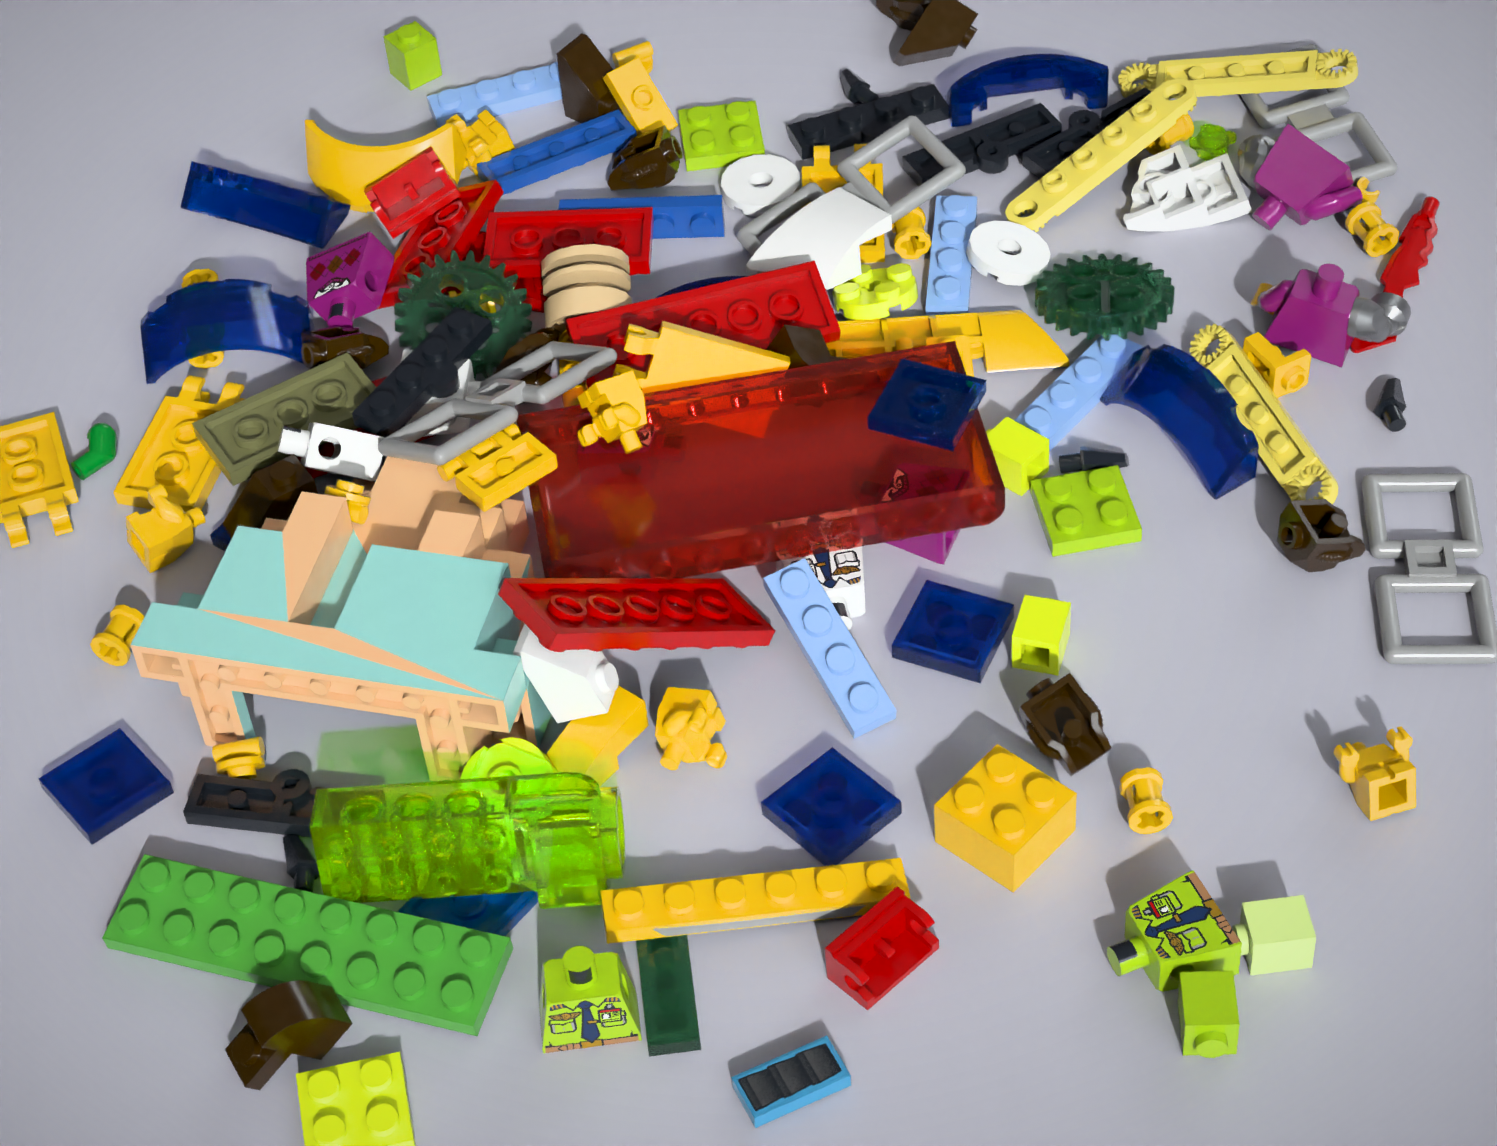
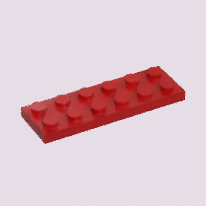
(740, 310)
(635, 613)

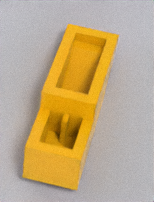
(594, 742)

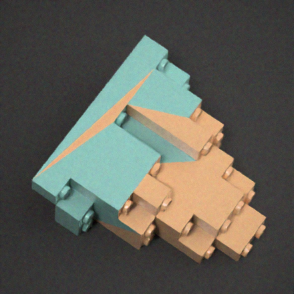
(362, 618)

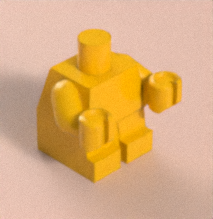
(482, 139)
(616, 411)
(162, 532)
(687, 725)
(1380, 776)

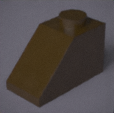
(938, 32)
(582, 81)
(270, 494)

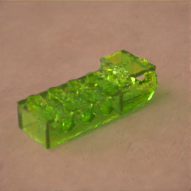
(471, 839)

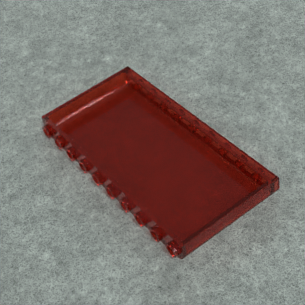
(754, 475)

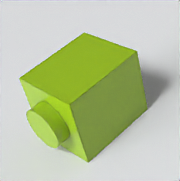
(412, 55)
(1208, 1013)

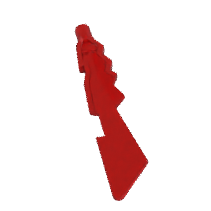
(1407, 260)

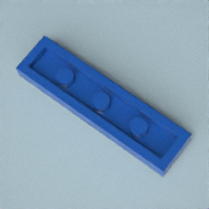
(558, 152)
(672, 215)

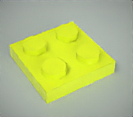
(356, 1104)

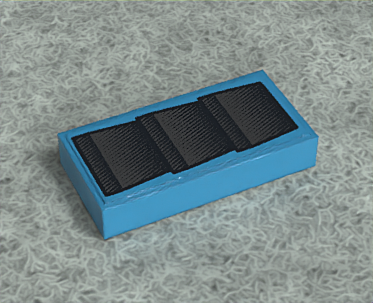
(791, 1081)

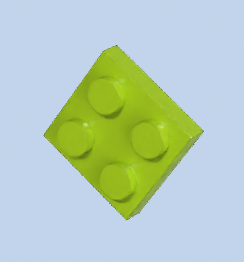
(720, 134)
(1085, 510)

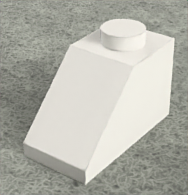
(569, 682)

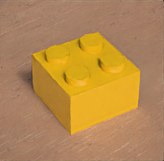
(1005, 817)

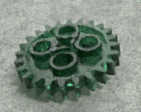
(478, 285)
(1135, 296)

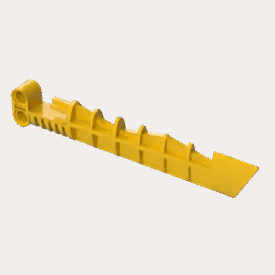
(1003, 339)

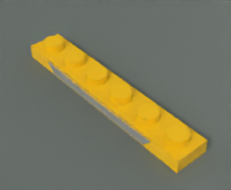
(748, 900)

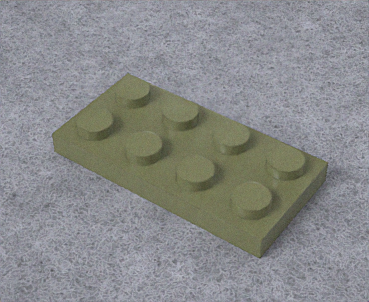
(248, 432)

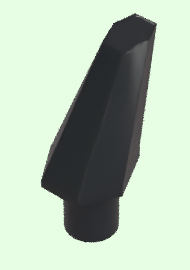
(856, 88)
(1391, 405)
(1092, 458)
(300, 863)

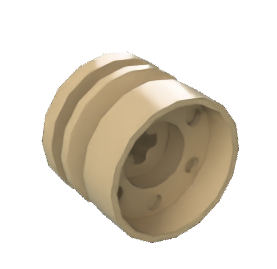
(584, 282)

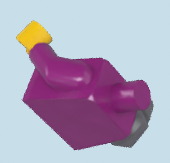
(1298, 179)
(1326, 314)

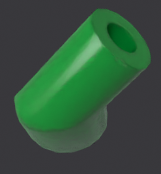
(101, 451)

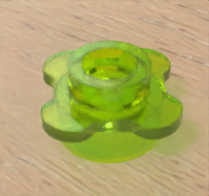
(1212, 141)

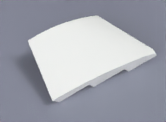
(1182, 197)
(823, 233)

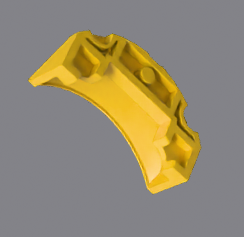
(347, 169)

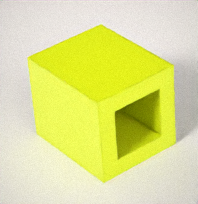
(1019, 454)
(1041, 634)

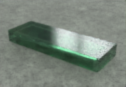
(668, 995)

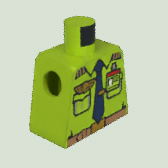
(1176, 933)
(587, 1002)

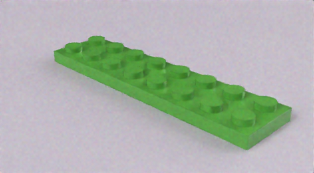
(287, 934)

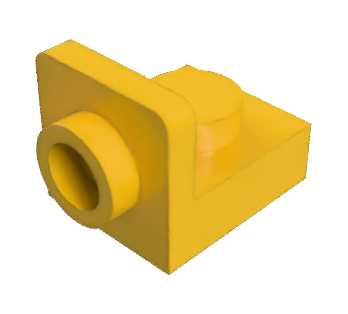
(1279, 372)

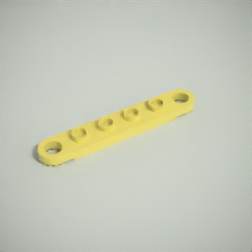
(1247, 73)
(1103, 154)
(1258, 409)

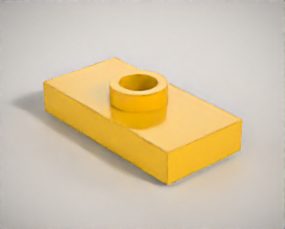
(639, 98)

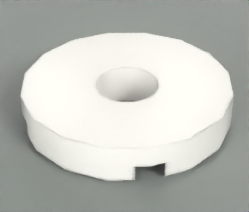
(766, 169)
(1028, 252)

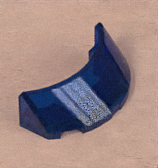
(1027, 75)
(263, 204)
(222, 318)
(1192, 411)

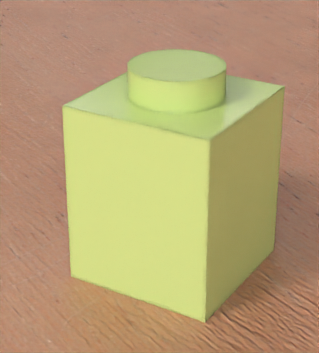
(1276, 935)

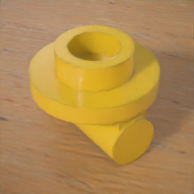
(643, 51)
(355, 500)
(240, 758)

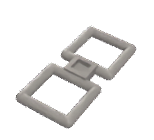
(1317, 123)
(861, 187)
(496, 402)
(1429, 569)

